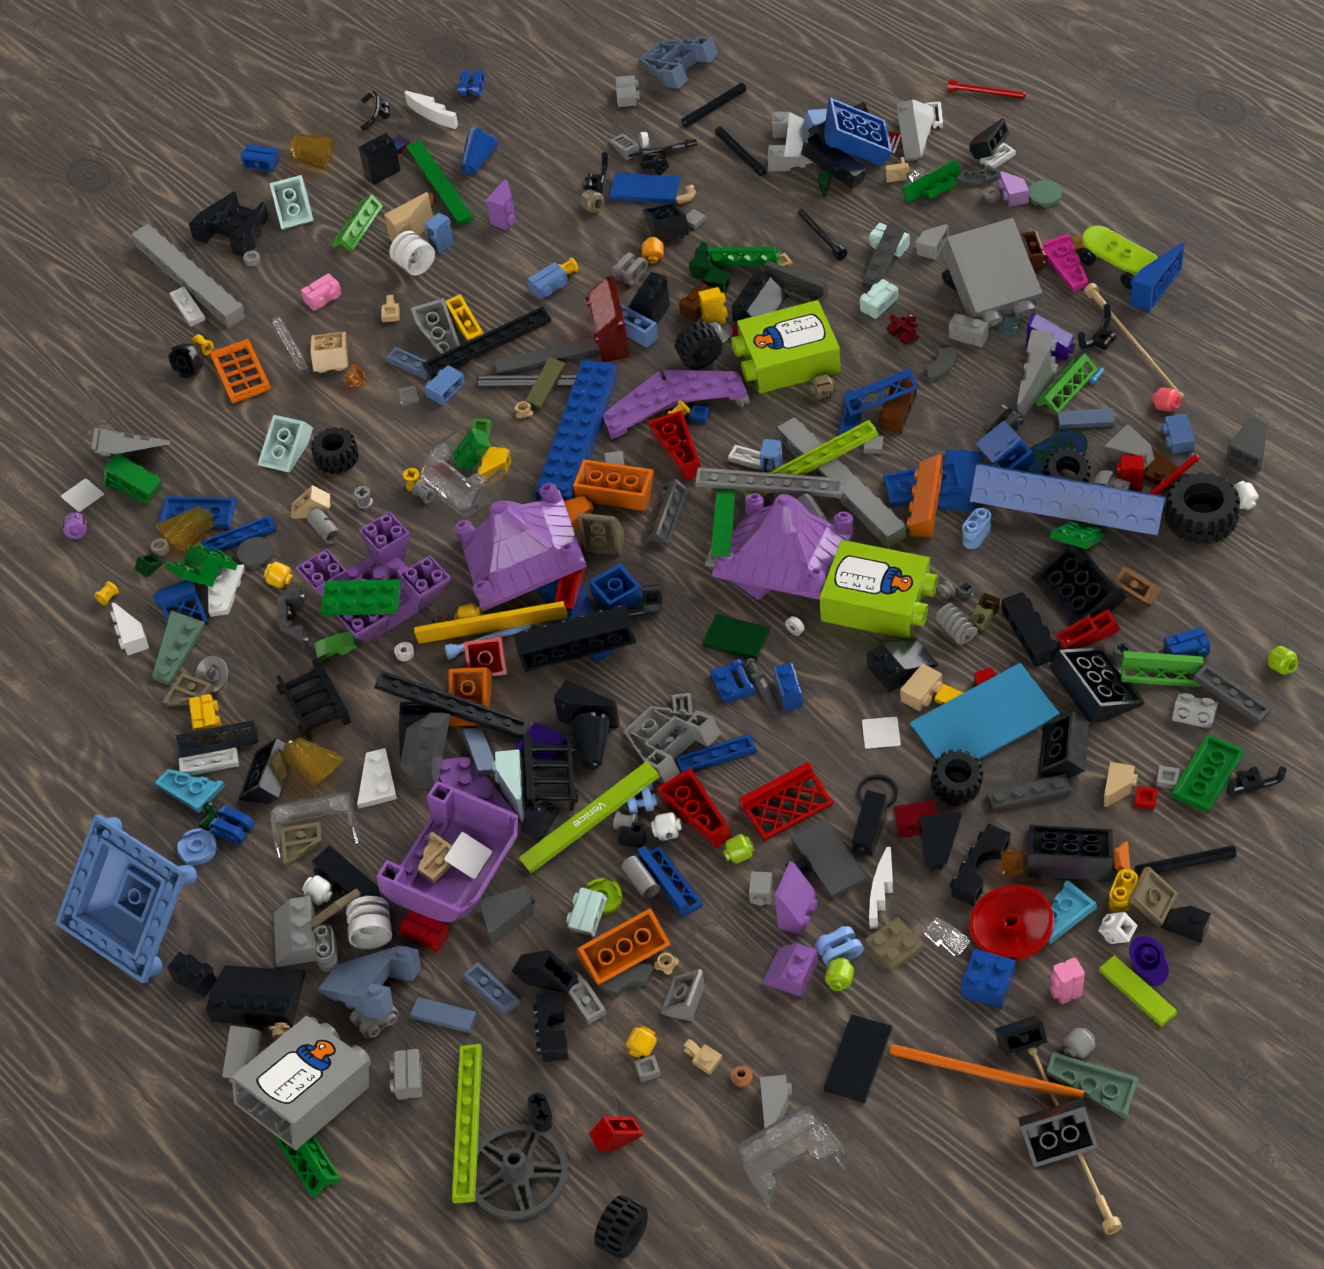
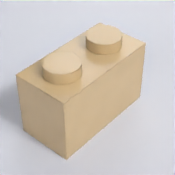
(921, 687)

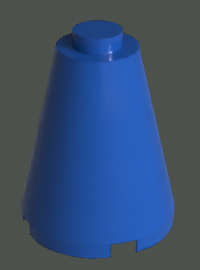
(477, 150)

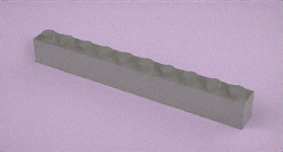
(189, 275)
(855, 495)

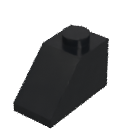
(1188, 922)

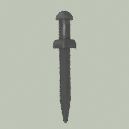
(759, 678)

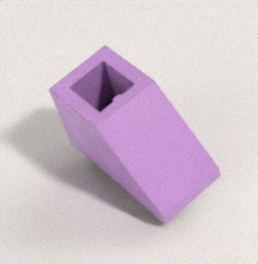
(1013, 189)

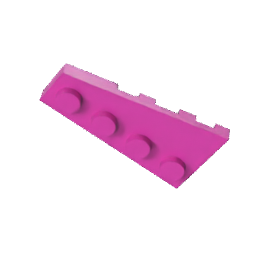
(1063, 258)

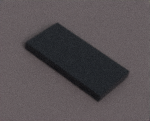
(858, 1058)

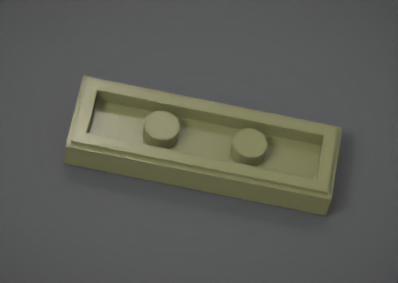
(545, 382)

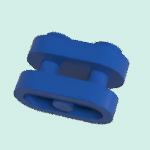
(466, 86)
(231, 825)

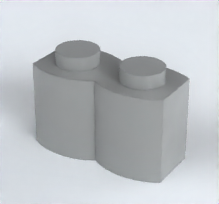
(626, 91)

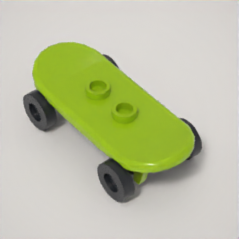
(1116, 250)

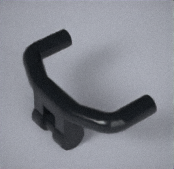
(380, 107)
(596, 182)
(1102, 337)
(1257, 782)

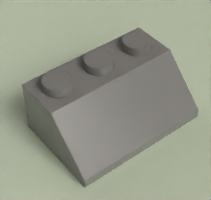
(294, 932)

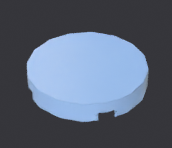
(197, 847)

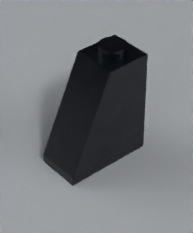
(870, 823)
(937, 838)
(544, 971)

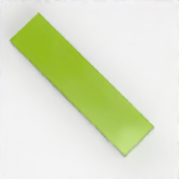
(1138, 991)

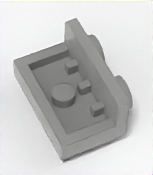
(1195, 710)

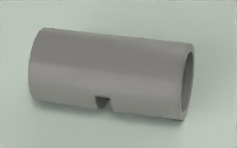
(323, 526)
(640, 877)

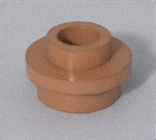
(741, 1081)

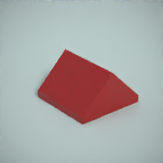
(486, 653)

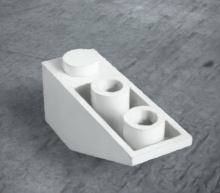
(131, 631)

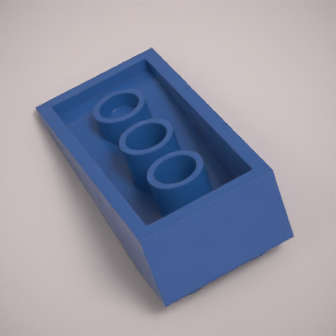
(1156, 278)

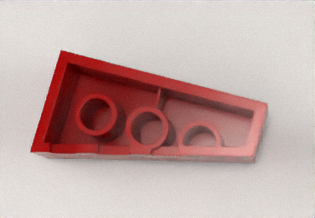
(675, 440)
(692, 803)

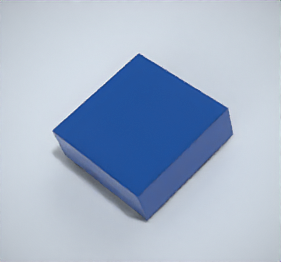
(699, 414)

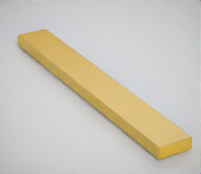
(490, 622)

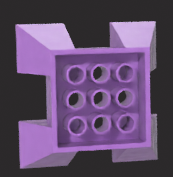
(387, 545)

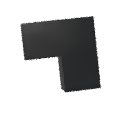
(633, 836)

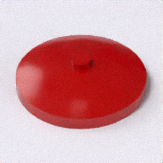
(1012, 922)

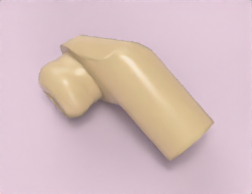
(688, 196)

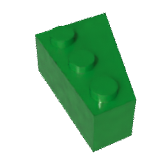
(131, 478)

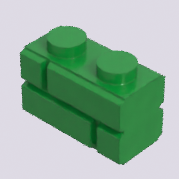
(471, 449)

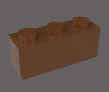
(897, 410)

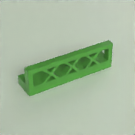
(358, 223)
(1061, 380)
(1160, 665)

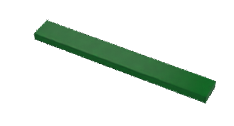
(439, 183)
(723, 523)

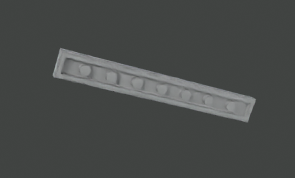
(769, 482)

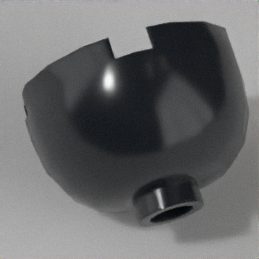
(186, 359)

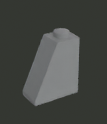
(1131, 443)
(241, 1049)

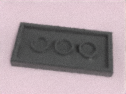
(829, 858)

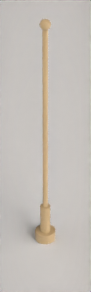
(1092, 291)
(1110, 1223)

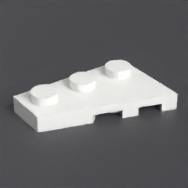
(223, 591)
(376, 780)

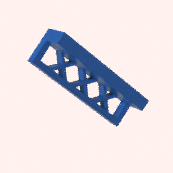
(880, 386)
(666, 884)

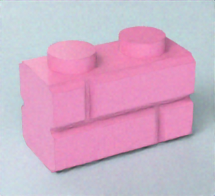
(321, 292)
(1067, 981)

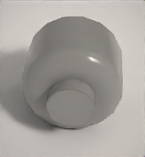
(1079, 1043)

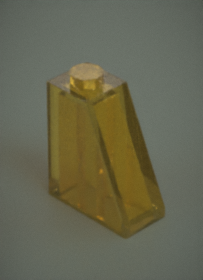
(313, 150)
(186, 528)
(311, 760)

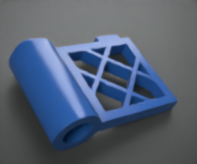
(178, 596)

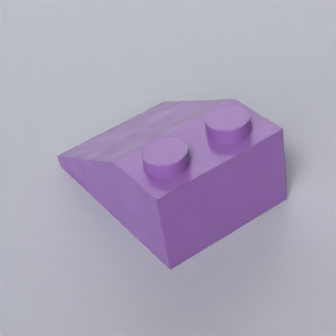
(794, 901)

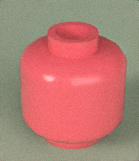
(1166, 399)

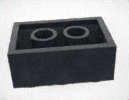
(758, 298)
(1064, 746)
(266, 774)
(1058, 1132)

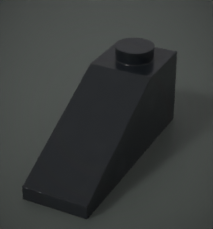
(989, 140)

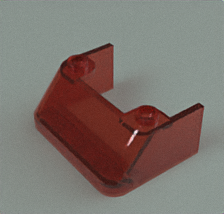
(608, 320)

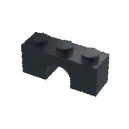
(552, 1043)

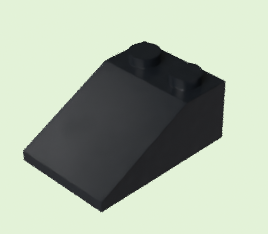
(666, 222)
(898, 661)
(575, 700)

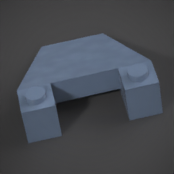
(671, 59)
(361, 980)

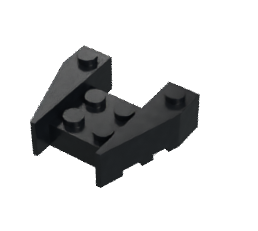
(230, 220)

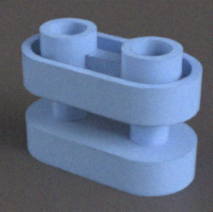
(976, 528)
(647, 801)
(839, 945)

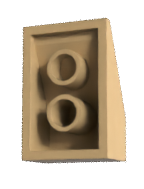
(409, 216)
(329, 352)

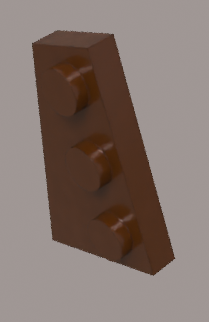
(1160, 469)

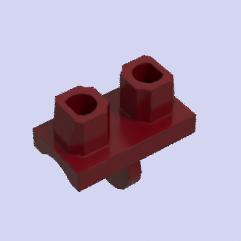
(906, 327)

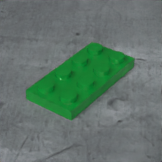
(1078, 534)
(361, 597)
(1207, 773)

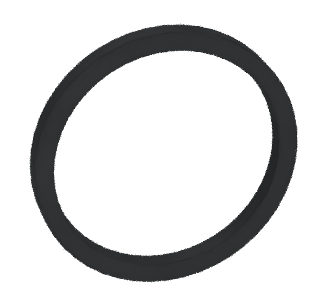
(879, 777)

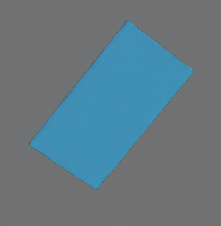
(986, 716)

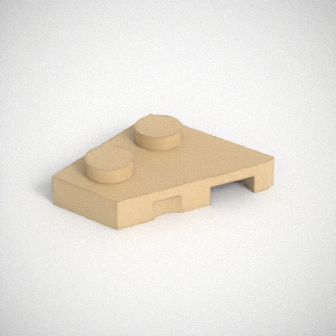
(433, 862)

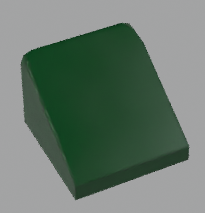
(824, 182)
(147, 564)

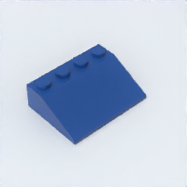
(856, 132)

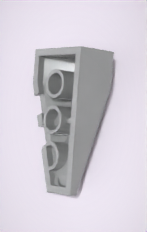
(915, 125)
(436, 325)

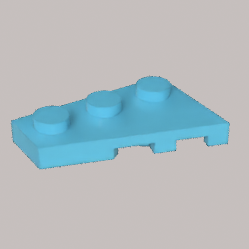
(189, 790)
(1070, 909)

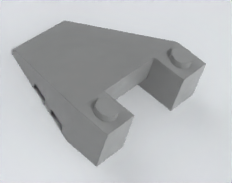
(787, 156)
(1037, 370)
(115, 442)
(665, 734)

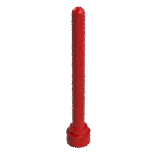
(954, 85)
(1173, 476)

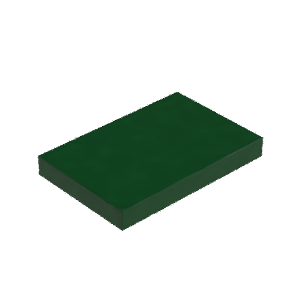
(736, 637)

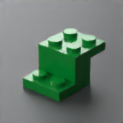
(201, 565)

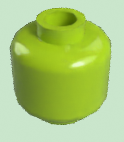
(1282, 660)
(738, 849)
(839, 974)

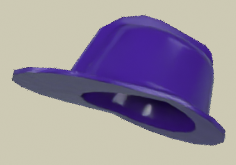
(1149, 960)

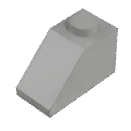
(932, 241)

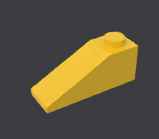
(463, 318)

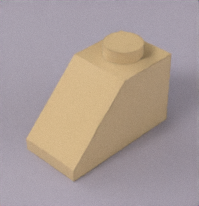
(309, 500)
(1119, 782)

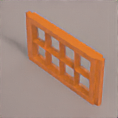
(248, 392)

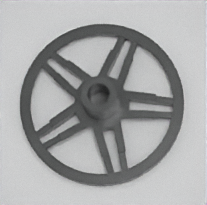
(518, 1169)

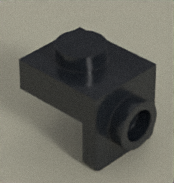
(652, 598)

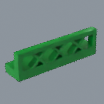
(743, 256)
(317, 1164)

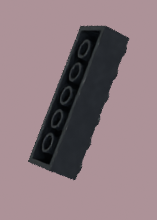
(575, 638)

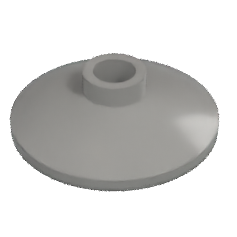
(208, 668)

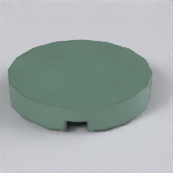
(1045, 193)

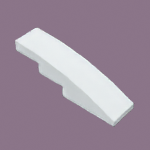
(429, 109)
(881, 884)

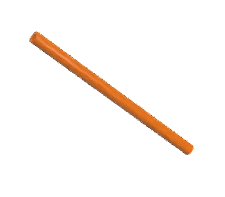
(986, 1072)

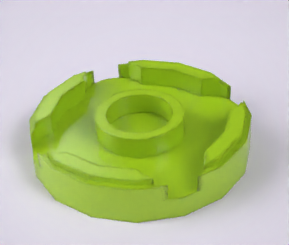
(611, 891)

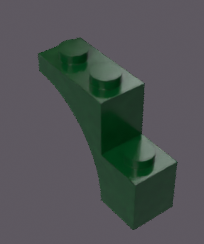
(704, 269)

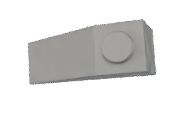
(774, 1097)

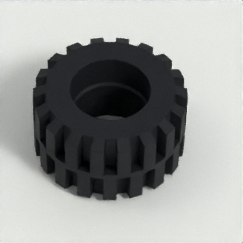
(698, 345)
(334, 450)
(1068, 460)
(961, 763)
(621, 1226)

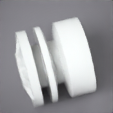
(412, 253)
(369, 922)

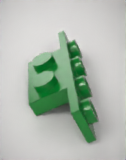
(933, 183)

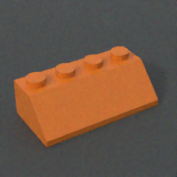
(614, 484)
(925, 497)
(622, 947)

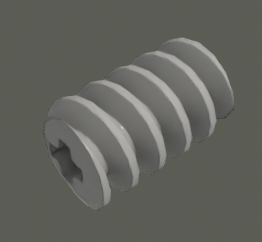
(956, 624)

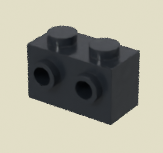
(192, 974)
(1021, 1035)

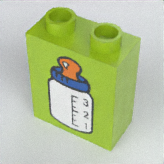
(786, 347)
(877, 589)

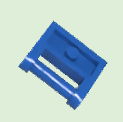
(726, 685)

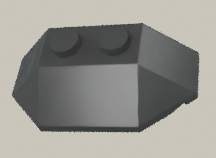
(425, 749)

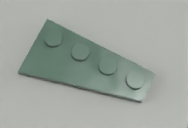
(176, 645)
(1102, 1085)

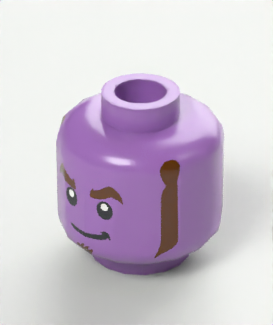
(75, 525)

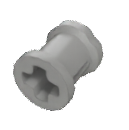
(424, 492)
(363, 497)
(624, 820)

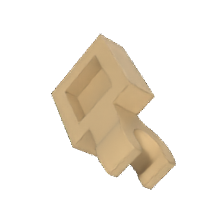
(390, 311)
(704, 1057)

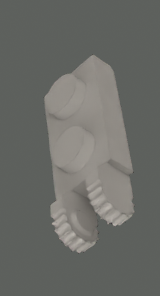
(586, 1000)

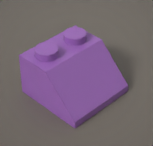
(501, 207)
(792, 968)

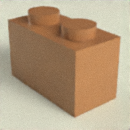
(1137, 585)

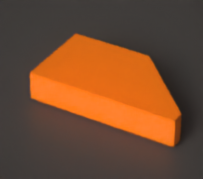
(1121, 856)

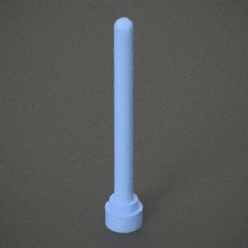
(454, 650)

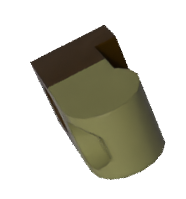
(985, 611)

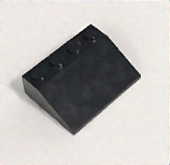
(1077, 585)
(1094, 683)
(1070, 853)
(255, 996)

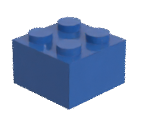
(615, 589)
(988, 978)

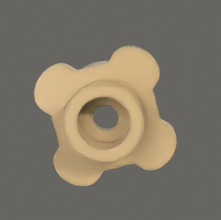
(523, 409)
(666, 958)
(279, 1029)

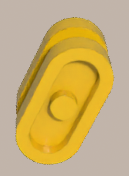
(1121, 891)

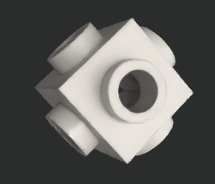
(1117, 928)

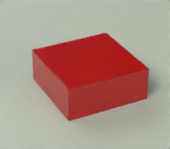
(1146, 797)

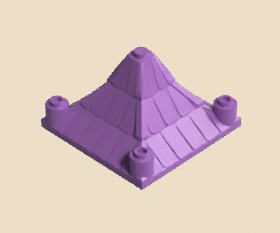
(520, 547)
(783, 547)

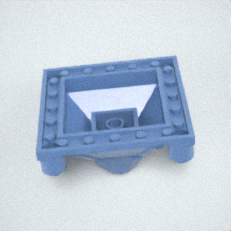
(122, 898)

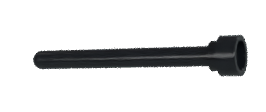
(838, 251)

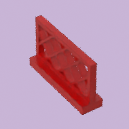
(774, 789)

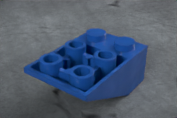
(1006, 448)

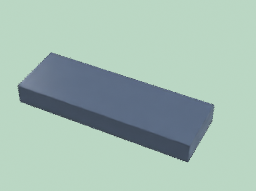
(407, 362)
(1086, 418)
(478, 750)
(491, 989)
(443, 1015)

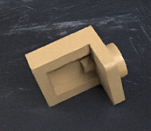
(897, 171)

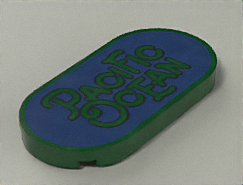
(1062, 439)

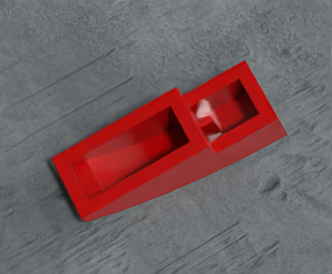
(569, 588)
(1088, 631)

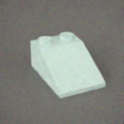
(291, 202)
(284, 443)
(510, 776)

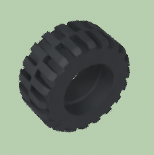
(1202, 490)

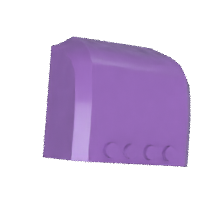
(454, 892)

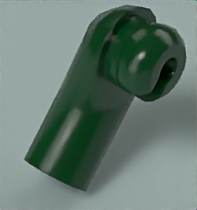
(210, 812)

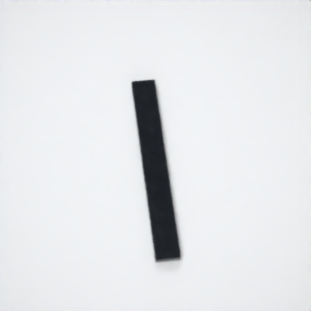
(488, 341)
(451, 704)

